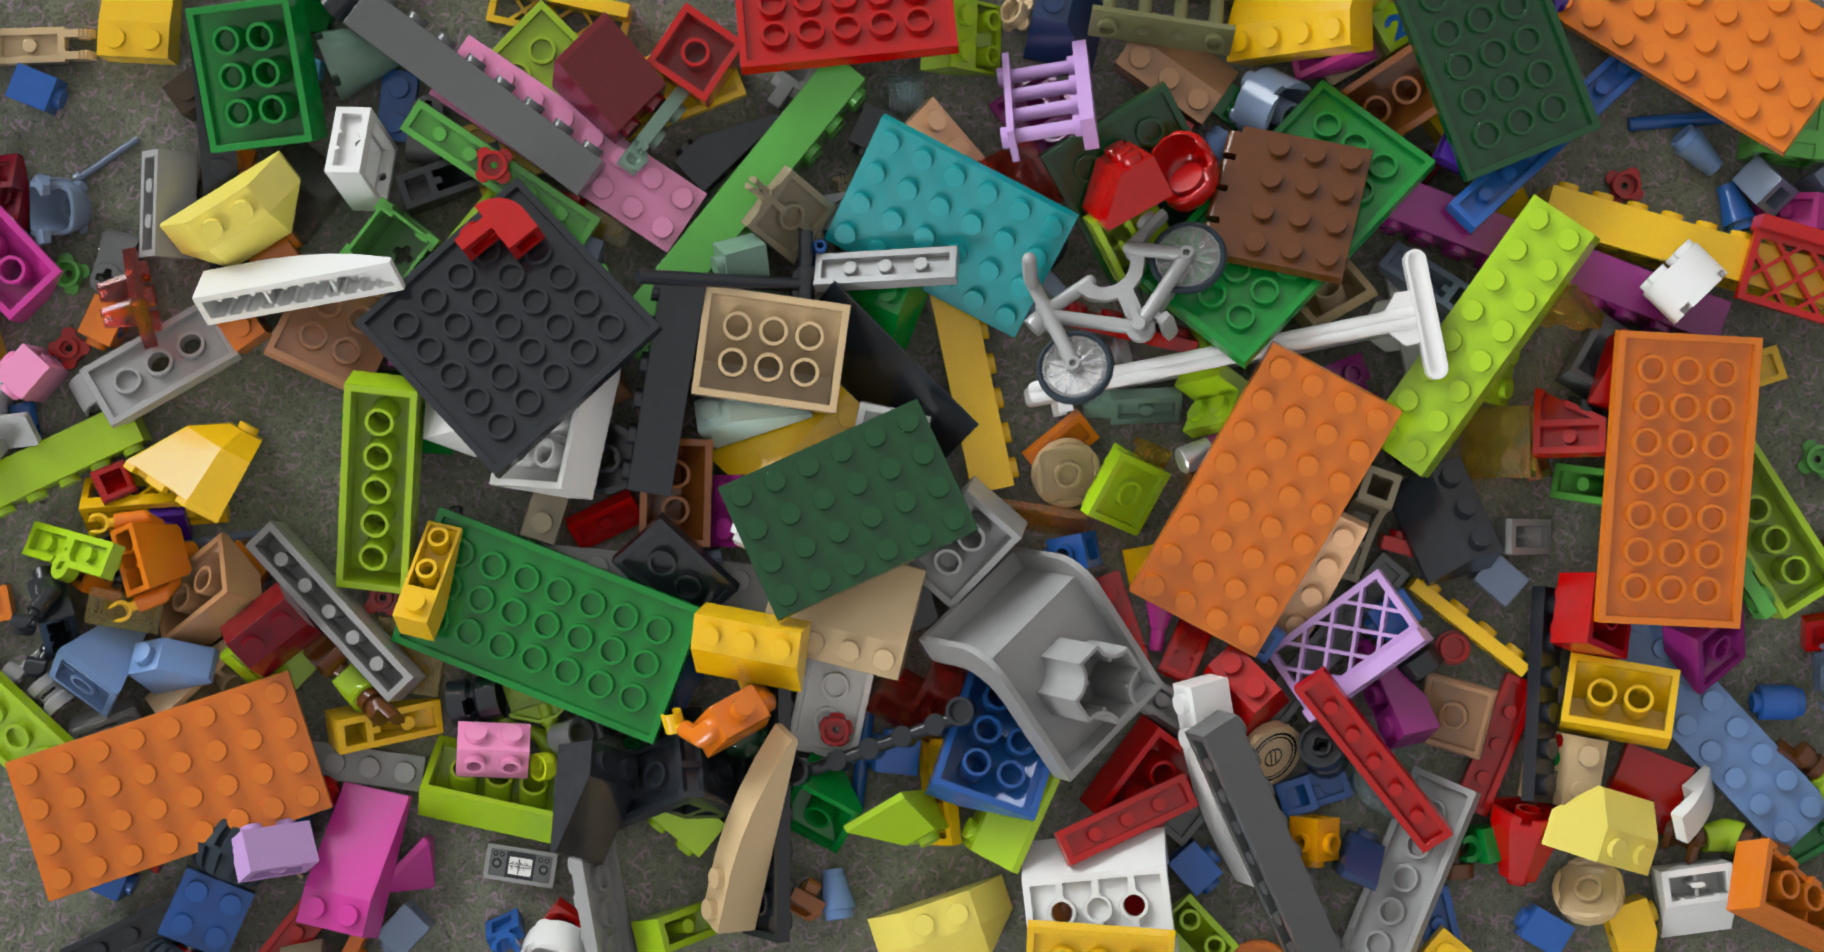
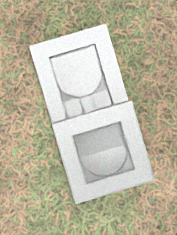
(1696, 806)

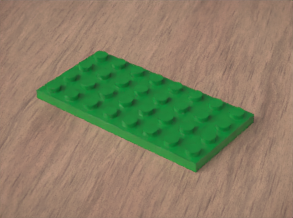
(1255, 304)
(561, 629)

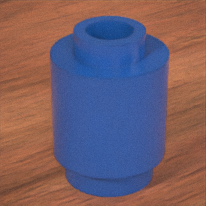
(1777, 702)

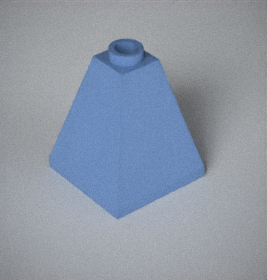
(96, 665)

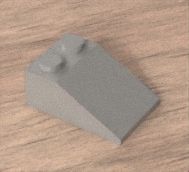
(962, 564)

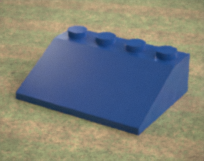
(990, 761)

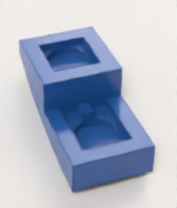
(1308, 793)

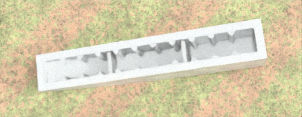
(292, 284)
(1193, 702)

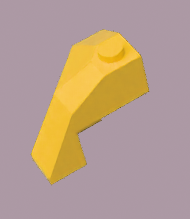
(199, 464)

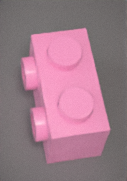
(31, 373)
(493, 749)

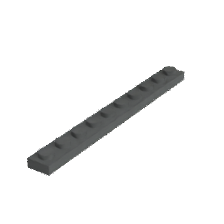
(1185, 825)

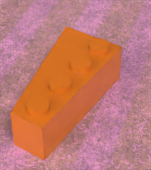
(1776, 894)

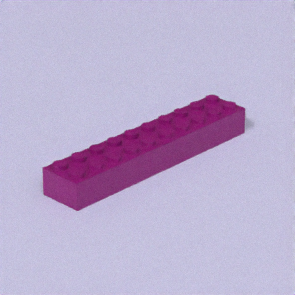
(1604, 279)

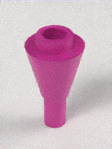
(1158, 622)

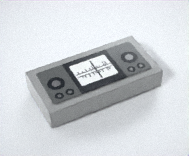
(520, 865)

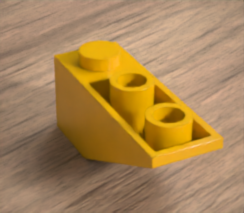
(428, 582)

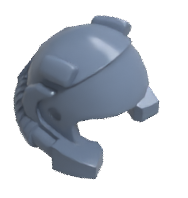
(57, 207)

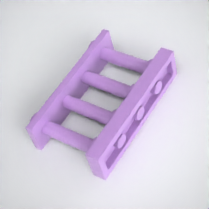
(1080, 105)

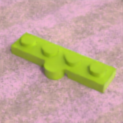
(73, 552)

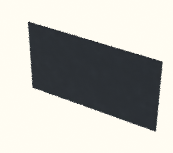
(885, 374)

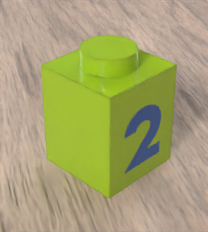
(1388, 28)

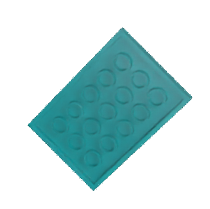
(929, 195)

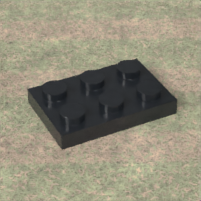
(674, 564)

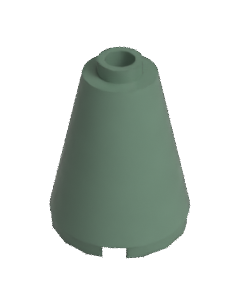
(352, 60)

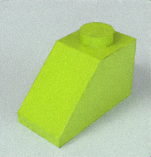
(671, 929)

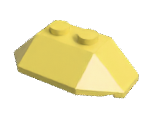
(239, 215)
(1606, 829)
(949, 922)

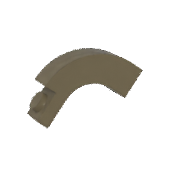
(1370, 504)

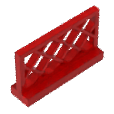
(1792, 235)

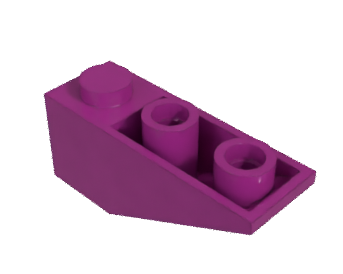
(1398, 706)

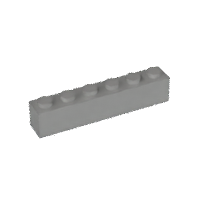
(335, 611)

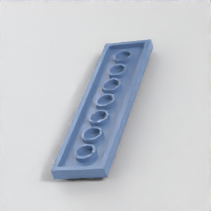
(1740, 754)

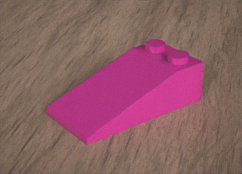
(356, 862)

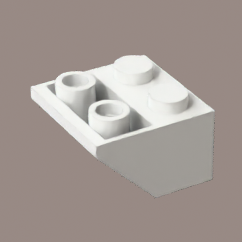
(1692, 896)

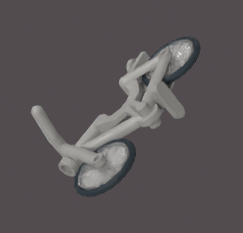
(1080, 364)

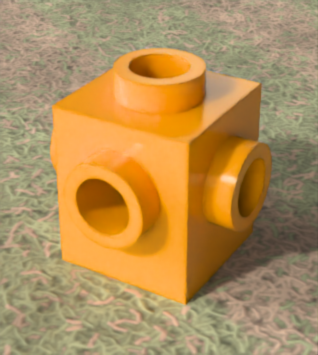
(1316, 837)

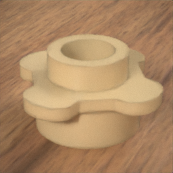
(1016, 14)

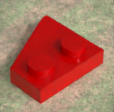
(1565, 429)

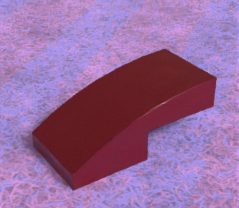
(14, 188)

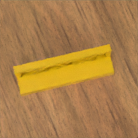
(616, 10)
(146, 500)

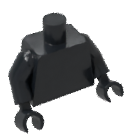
(55, 618)

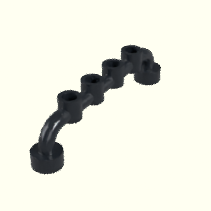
(958, 712)

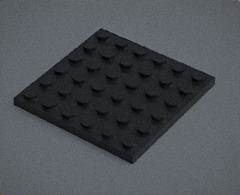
(508, 340)

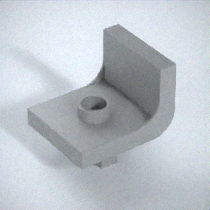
(1051, 654)

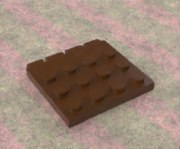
(1288, 202)

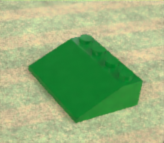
(256, 74)

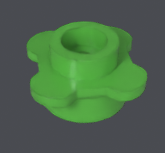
(79, 272)
(1807, 464)

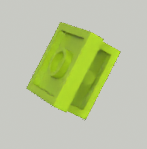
(1214, 397)
(1124, 490)

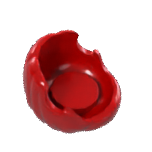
(1188, 169)

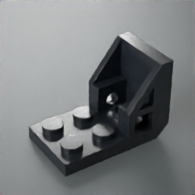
(683, 781)

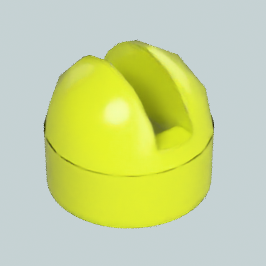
(542, 766)

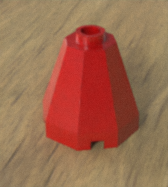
(1519, 837)

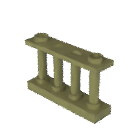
(1164, 30)

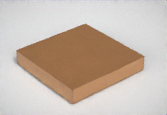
(1462, 712)

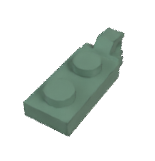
(651, 136)
(1136, 406)

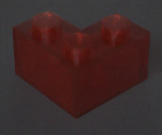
(916, 697)

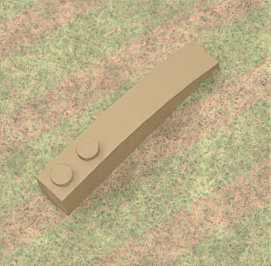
(749, 837)

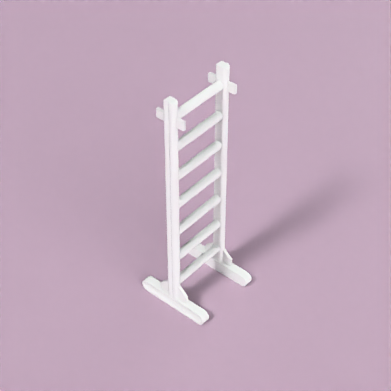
(1400, 323)

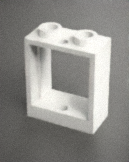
(359, 156)

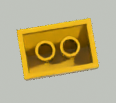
(750, 646)
(1619, 700)

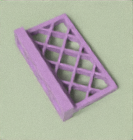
(1373, 665)

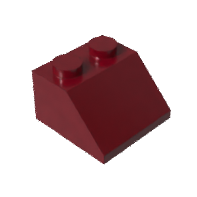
(269, 631)

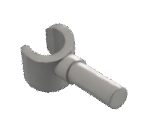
(15, 671)

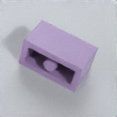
(274, 850)

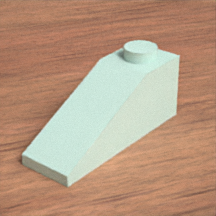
(735, 420)

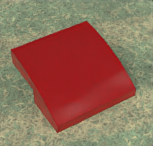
(1650, 778)

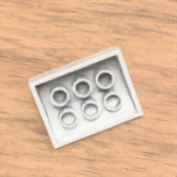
(571, 454)

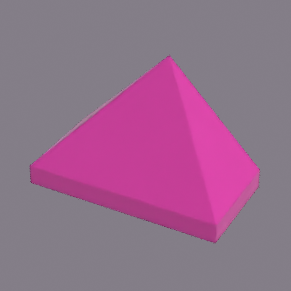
(416, 868)

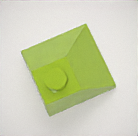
(902, 820)

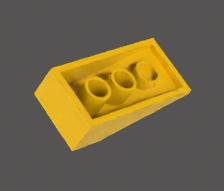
(140, 31)

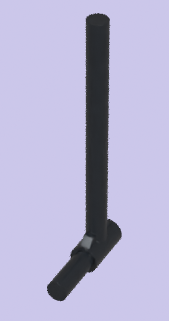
(798, 284)

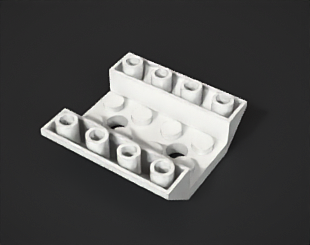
(1102, 883)

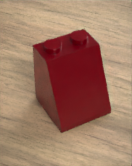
(608, 80)

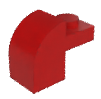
(503, 221)

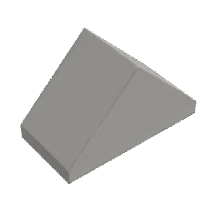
(1524, 536)

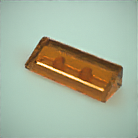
(1051, 518)

